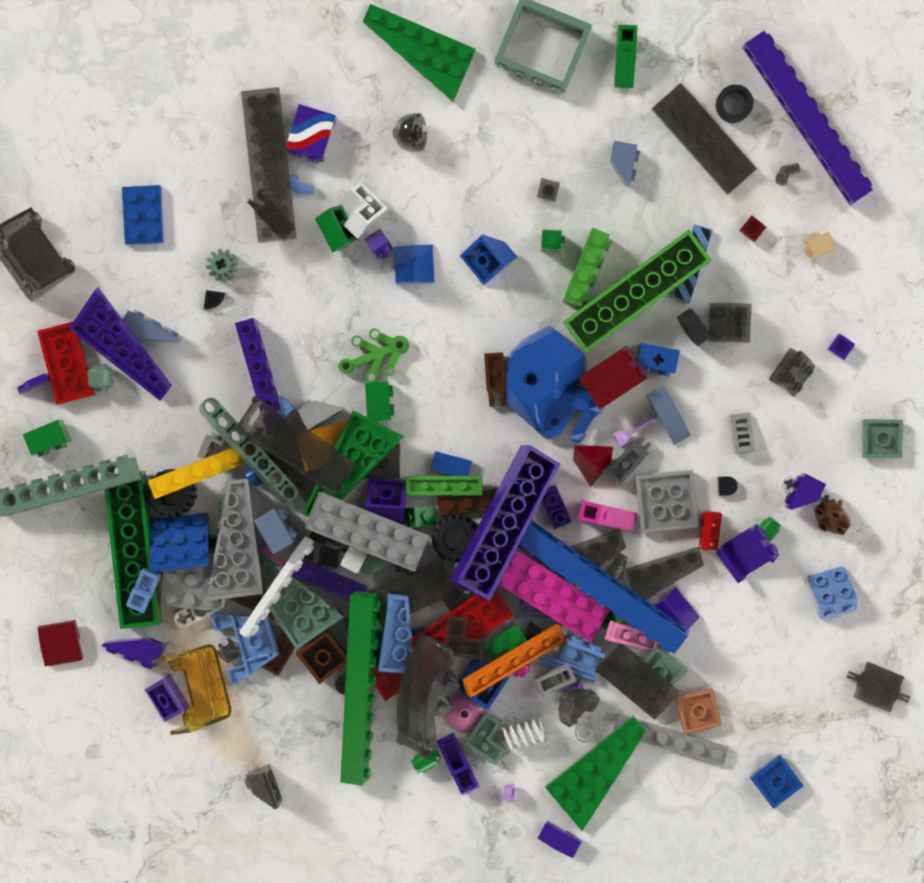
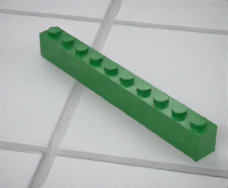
(359, 688)

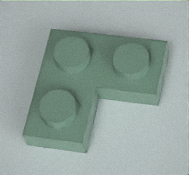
(481, 739)

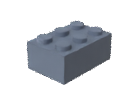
(277, 529)

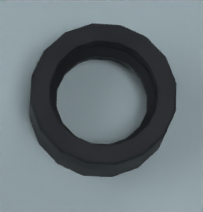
(734, 89)
(693, 327)

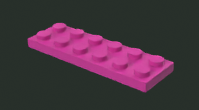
(553, 596)

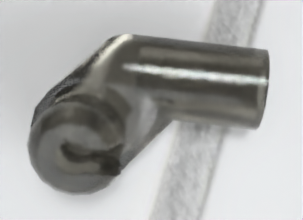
(784, 173)

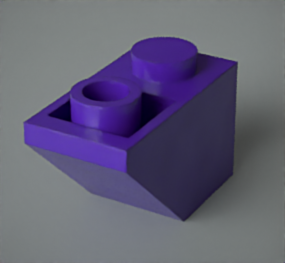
(806, 491)

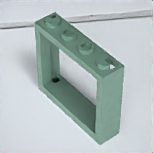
(553, 16)

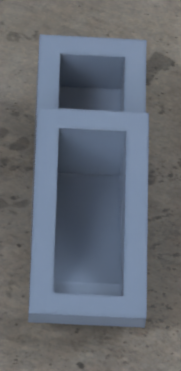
(668, 414)

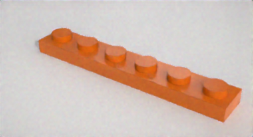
(513, 660)

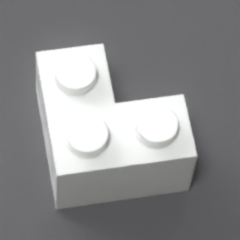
(364, 209)

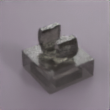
(229, 652)

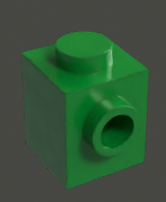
(552, 241)

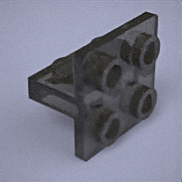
(792, 371)

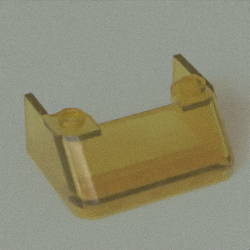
(204, 685)

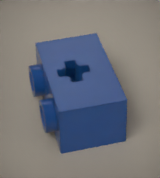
(667, 355)

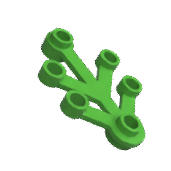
(376, 353)

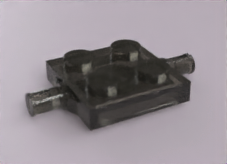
(878, 686)

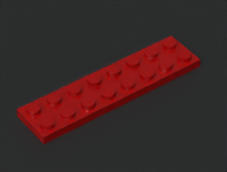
(482, 618)

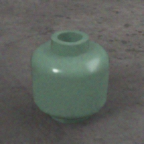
(100, 377)

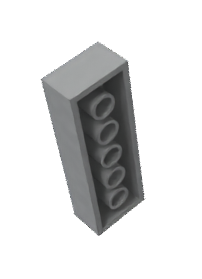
(366, 531)

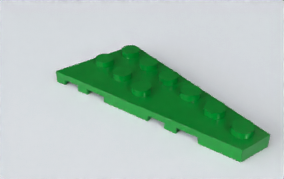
(365, 444)
(588, 779)

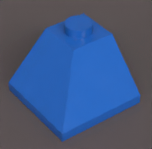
(488, 257)
(414, 264)

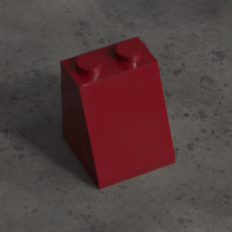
(613, 377)

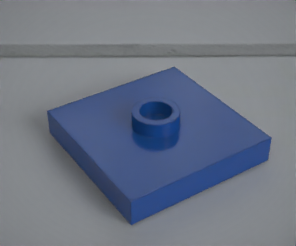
(776, 781)

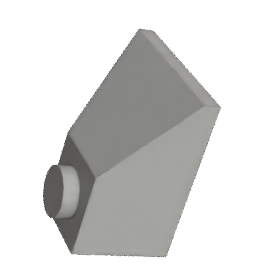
(317, 412)

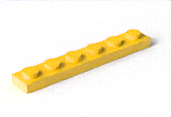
(196, 472)

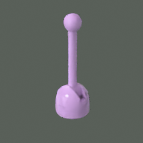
(622, 437)

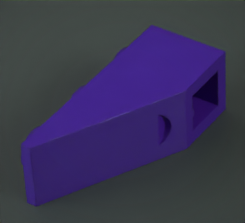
(379, 245)
(137, 649)

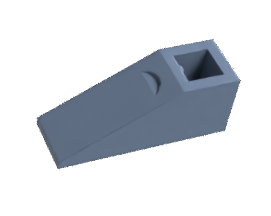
(148, 330)

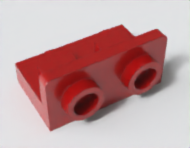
(710, 530)

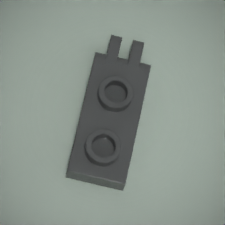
(628, 461)

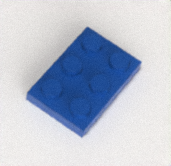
(143, 215)

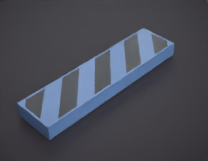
(685, 290)

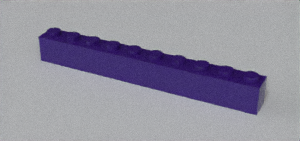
(807, 118)

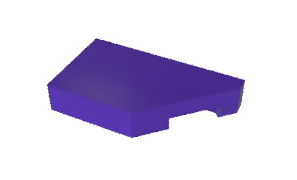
(34, 383)

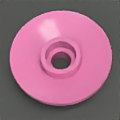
(464, 724)

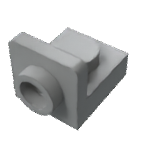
(207, 446)

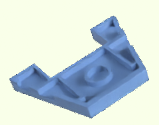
(255, 650)

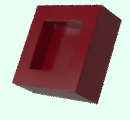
(752, 228)

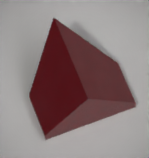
(592, 460)

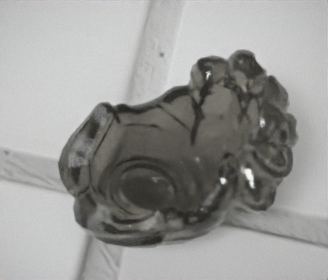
(575, 703)

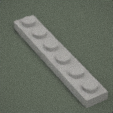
(679, 741)

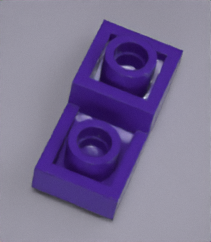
(555, 508)
(559, 840)

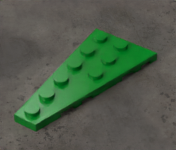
(428, 52)

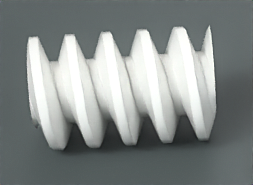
(524, 734)

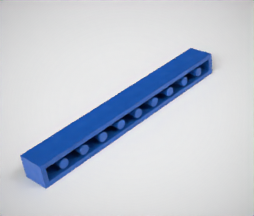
(603, 588)

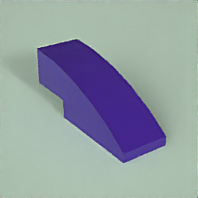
(458, 764)

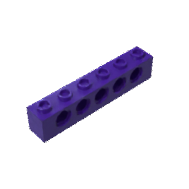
(257, 362)

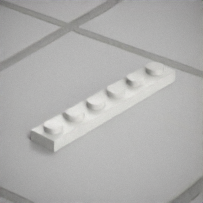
(273, 593)

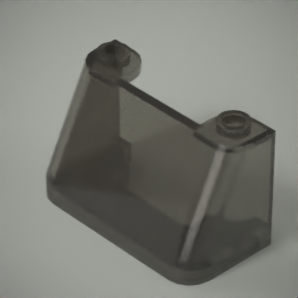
(31, 256)

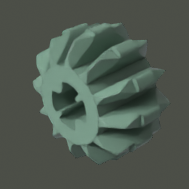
(221, 258)

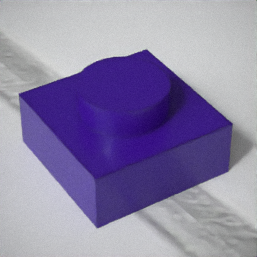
(841, 346)

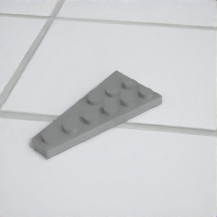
(236, 556)

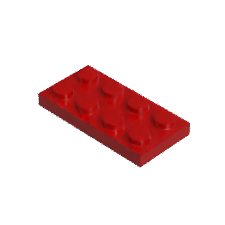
(65, 363)

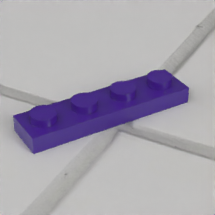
(328, 579)

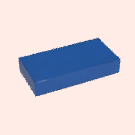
(450, 464)

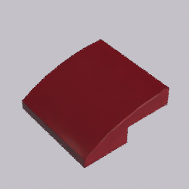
(60, 643)

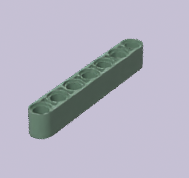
(258, 453)

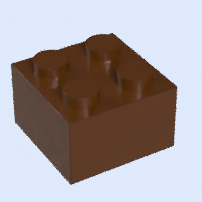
(322, 656)

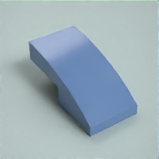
(143, 590)

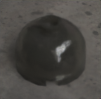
(410, 133)

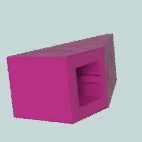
(607, 515)

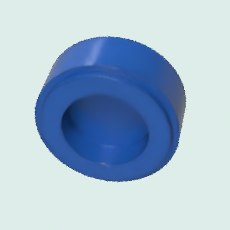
(252, 477)

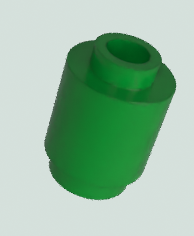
(771, 527)
(423, 765)

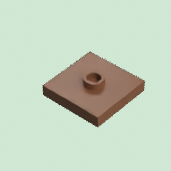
(698, 710)

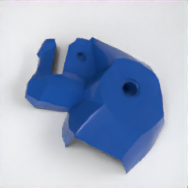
(544, 385)

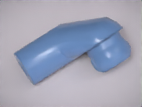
(300, 188)

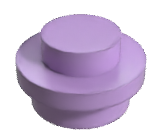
(510, 793)

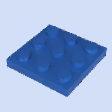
(179, 542)

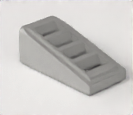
(737, 449)
(552, 673)

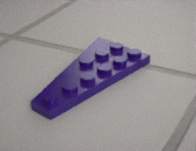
(111, 337)

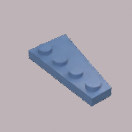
(396, 635)

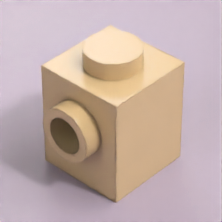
(818, 244)

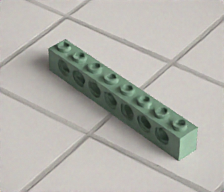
(127, 473)

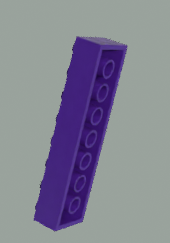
(505, 522)

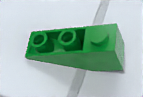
(625, 56)

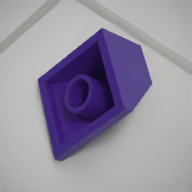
(387, 499)

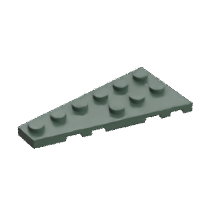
(299, 609)

